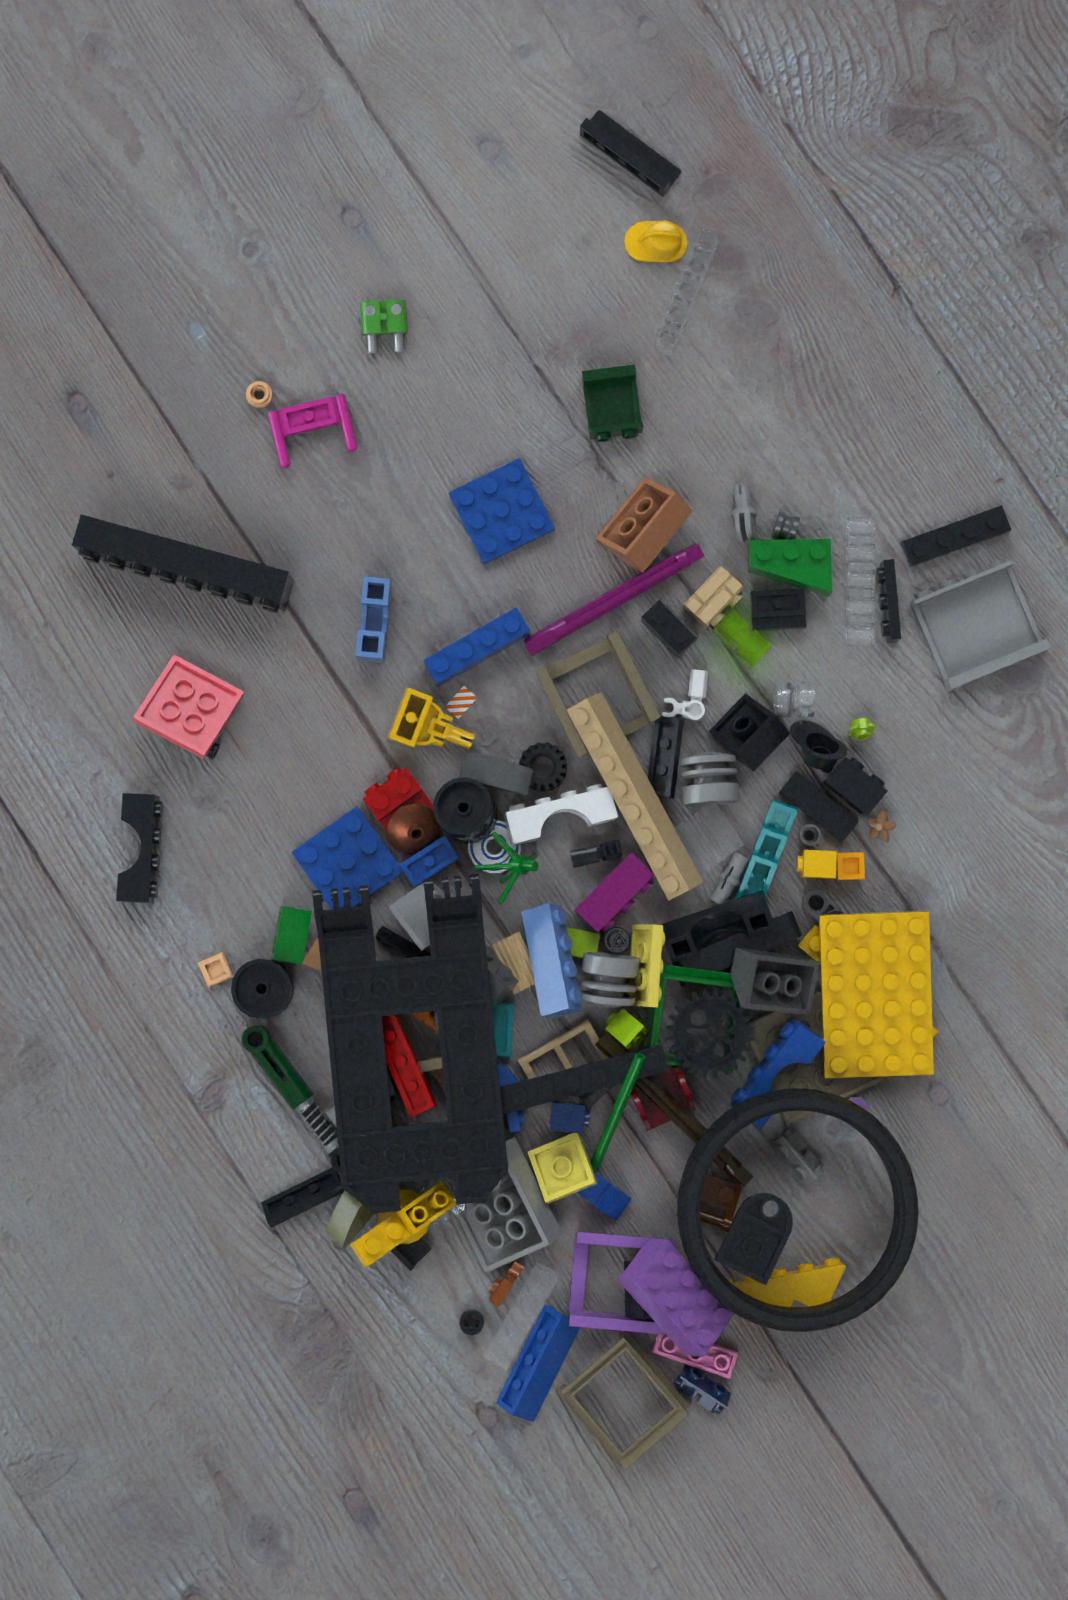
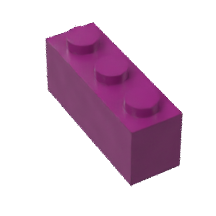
(615, 893)

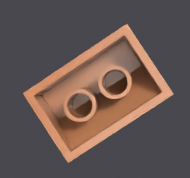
(644, 524)

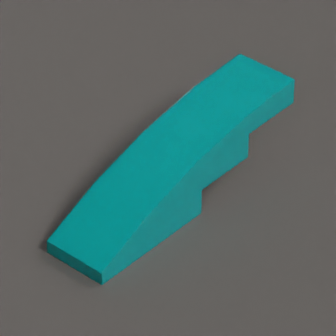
(767, 849)

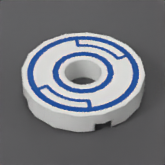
(480, 855)

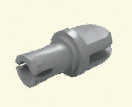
(744, 513)

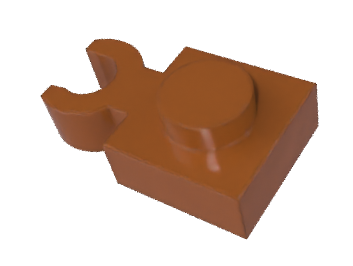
(501, 1287)

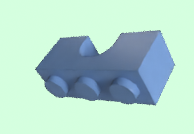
(374, 619)

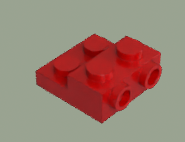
(393, 794)

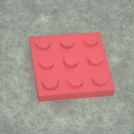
(188, 706)

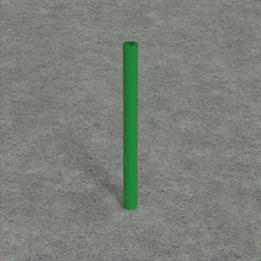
(617, 1111)

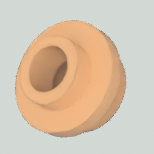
(256, 387)

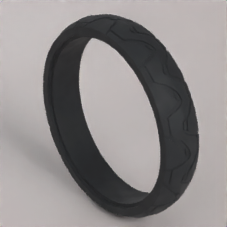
(885, 1272)

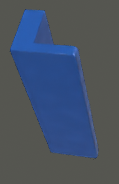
(537, 1364)

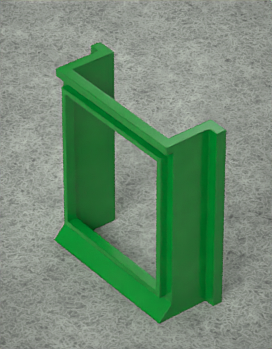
(688, 975)

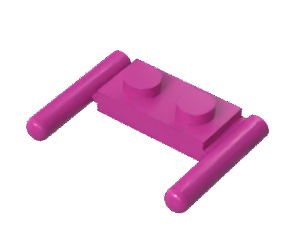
(310, 417)

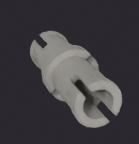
(729, 878)

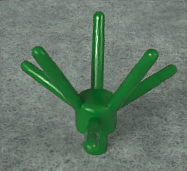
(517, 865)

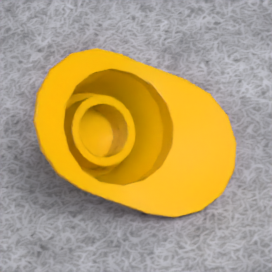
(655, 241)

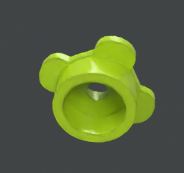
(861, 729)

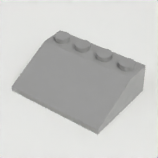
(512, 1217)

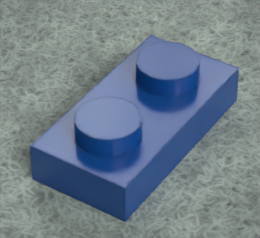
(429, 861)

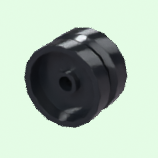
(472, 797)
(278, 993)

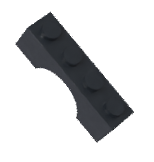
(142, 814)
(743, 915)

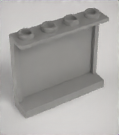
(977, 625)

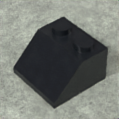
(749, 732)

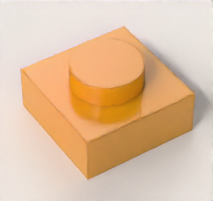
(850, 866)

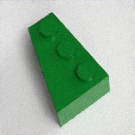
(794, 562)

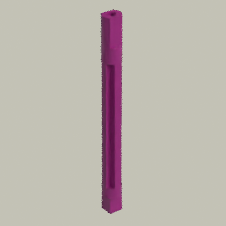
(612, 599)

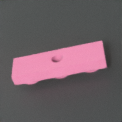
(717, 1360)

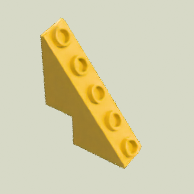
(806, 1284)

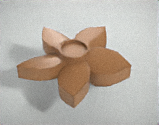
(881, 826)

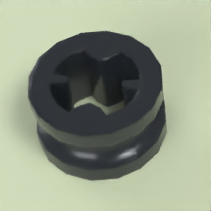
(477, 1316)

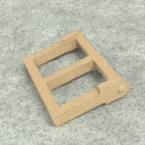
(555, 1043)

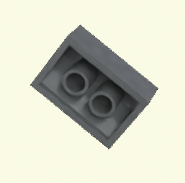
(774, 981)

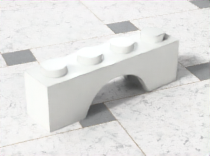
(593, 807)

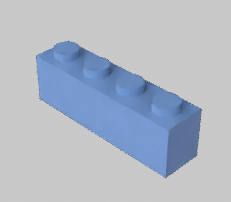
(552, 961)

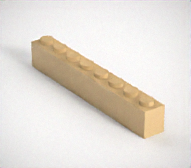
(634, 796)

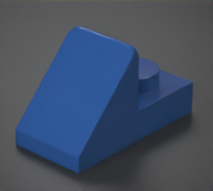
(606, 1197)

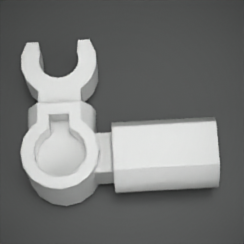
(697, 691)

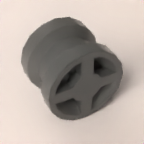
(785, 526)

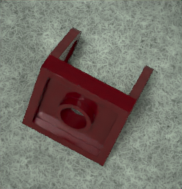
(675, 1083)

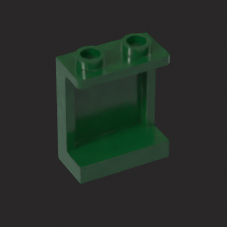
(612, 403)

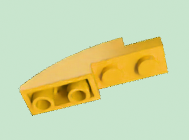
(403, 1224)

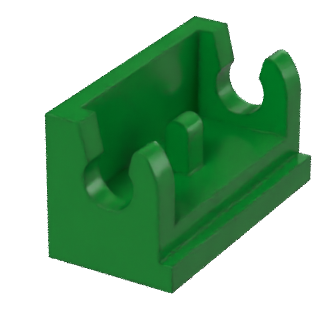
(291, 935)

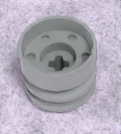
(709, 779)
(609, 979)

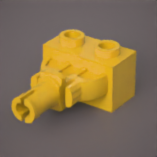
(420, 721)

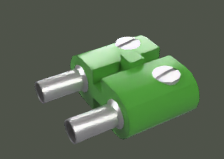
(384, 318)

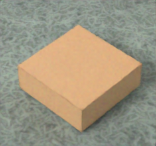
(215, 969)

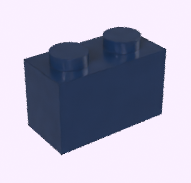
(569, 1117)

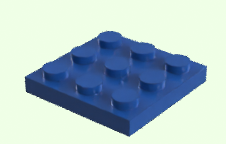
(501, 511)
(347, 856)

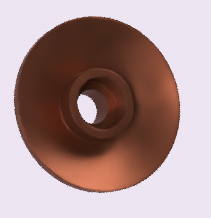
(406, 820)

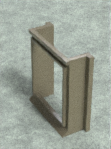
(613, 644)
(658, 1378)

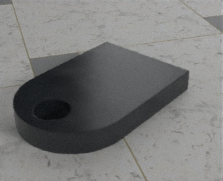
(755, 1239)

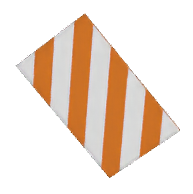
(461, 702)

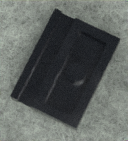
(778, 609)

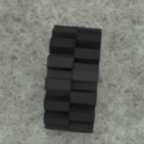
(555, 755)

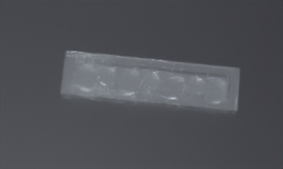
(521, 1315)

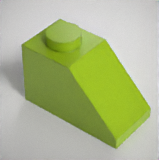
(626, 1029)

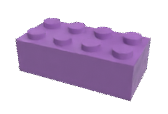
(675, 1297)

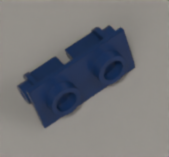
(713, 1394)

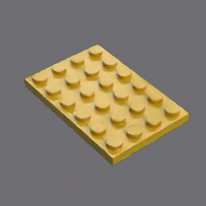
(876, 994)

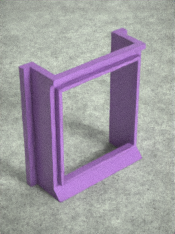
(602, 1320)

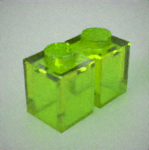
(735, 629)

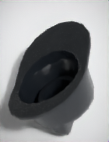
(818, 746)

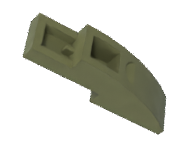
(347, 1219)

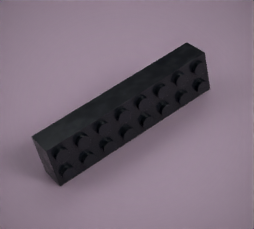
(183, 563)

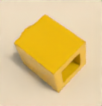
(817, 864)

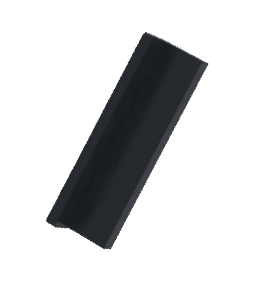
(629, 152)

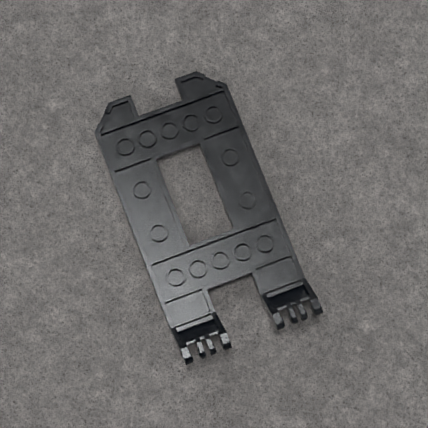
(357, 996)

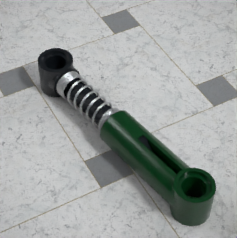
(293, 1089)

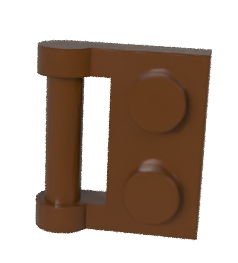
(721, 1194)

